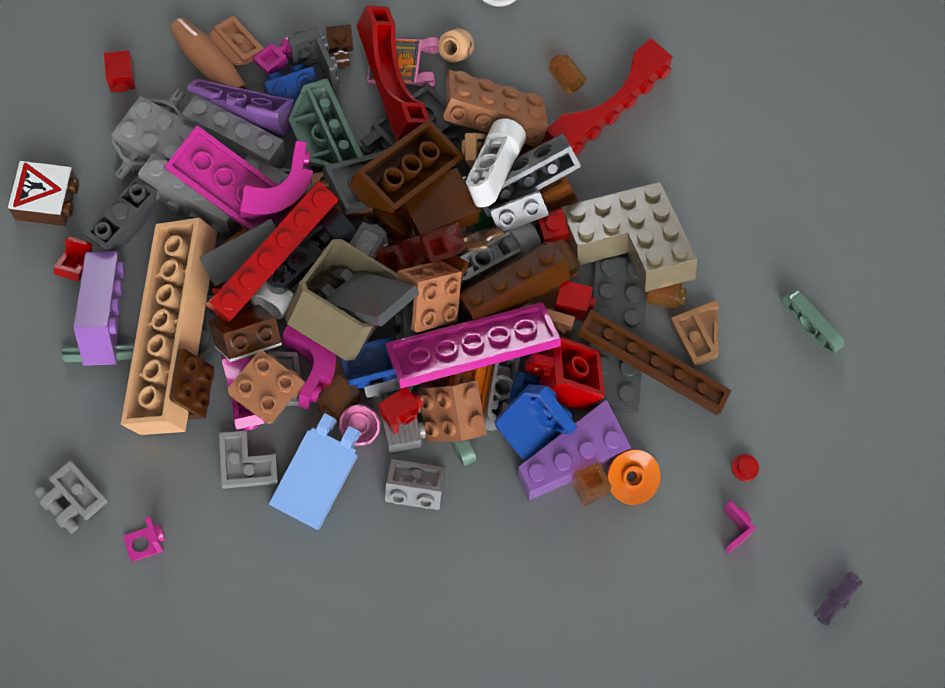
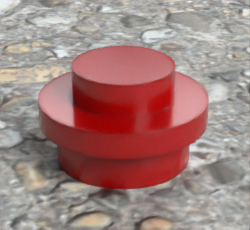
(745, 467)

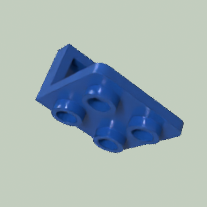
(291, 84)
(369, 364)
(533, 420)

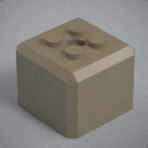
(323, 320)

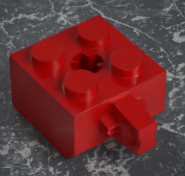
(571, 372)

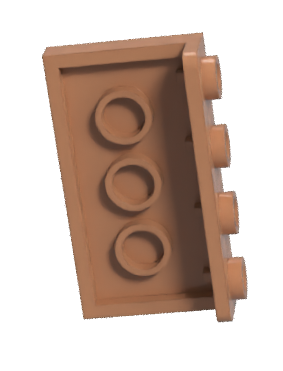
(481, 102)

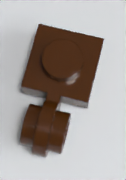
(340, 43)

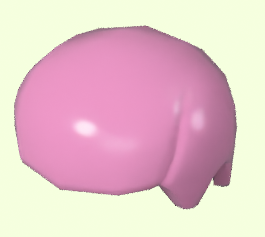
(364, 420)

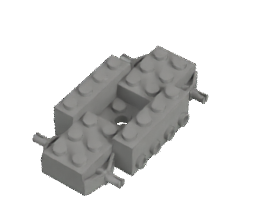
(157, 129)

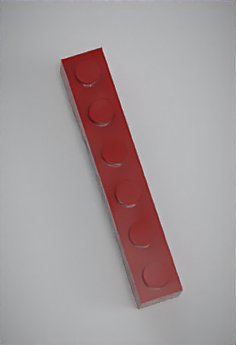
(379, 43)
(647, 66)
(272, 252)

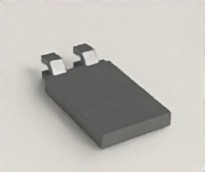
(382, 131)
(367, 295)

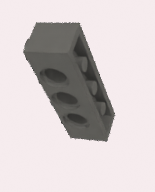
(537, 170)

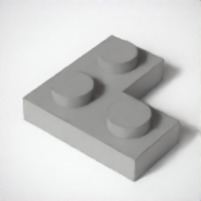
(239, 468)

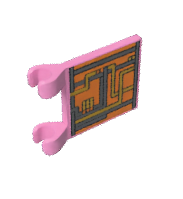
(409, 58)

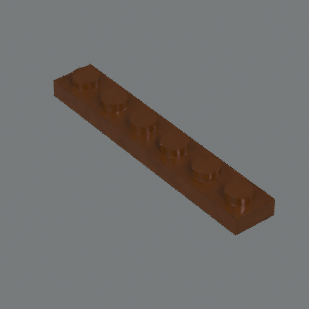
(654, 362)

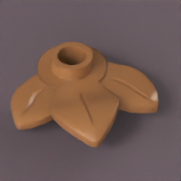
(479, 239)

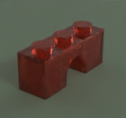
(422, 248)

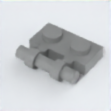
(77, 490)

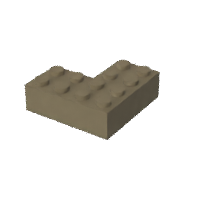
(635, 224)

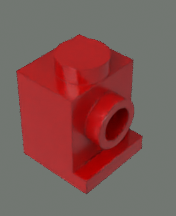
(400, 408)

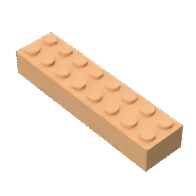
(167, 322)

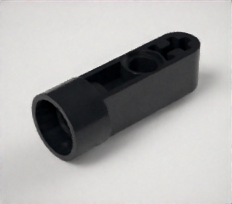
(331, 226)

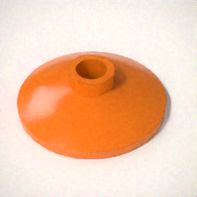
(645, 479)

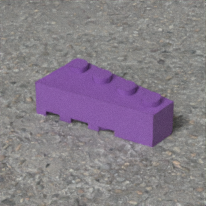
(99, 308)
(593, 441)

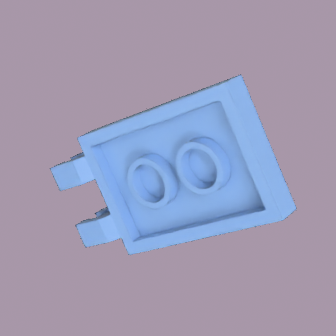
(316, 473)

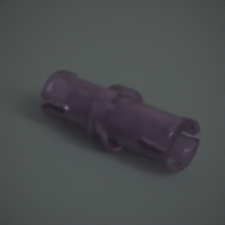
(838, 598)

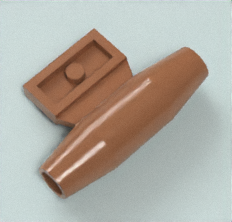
(219, 52)

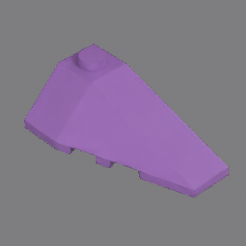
(260, 109)

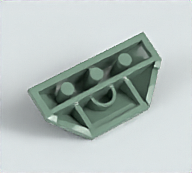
(322, 125)

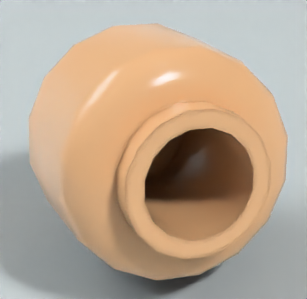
(455, 45)

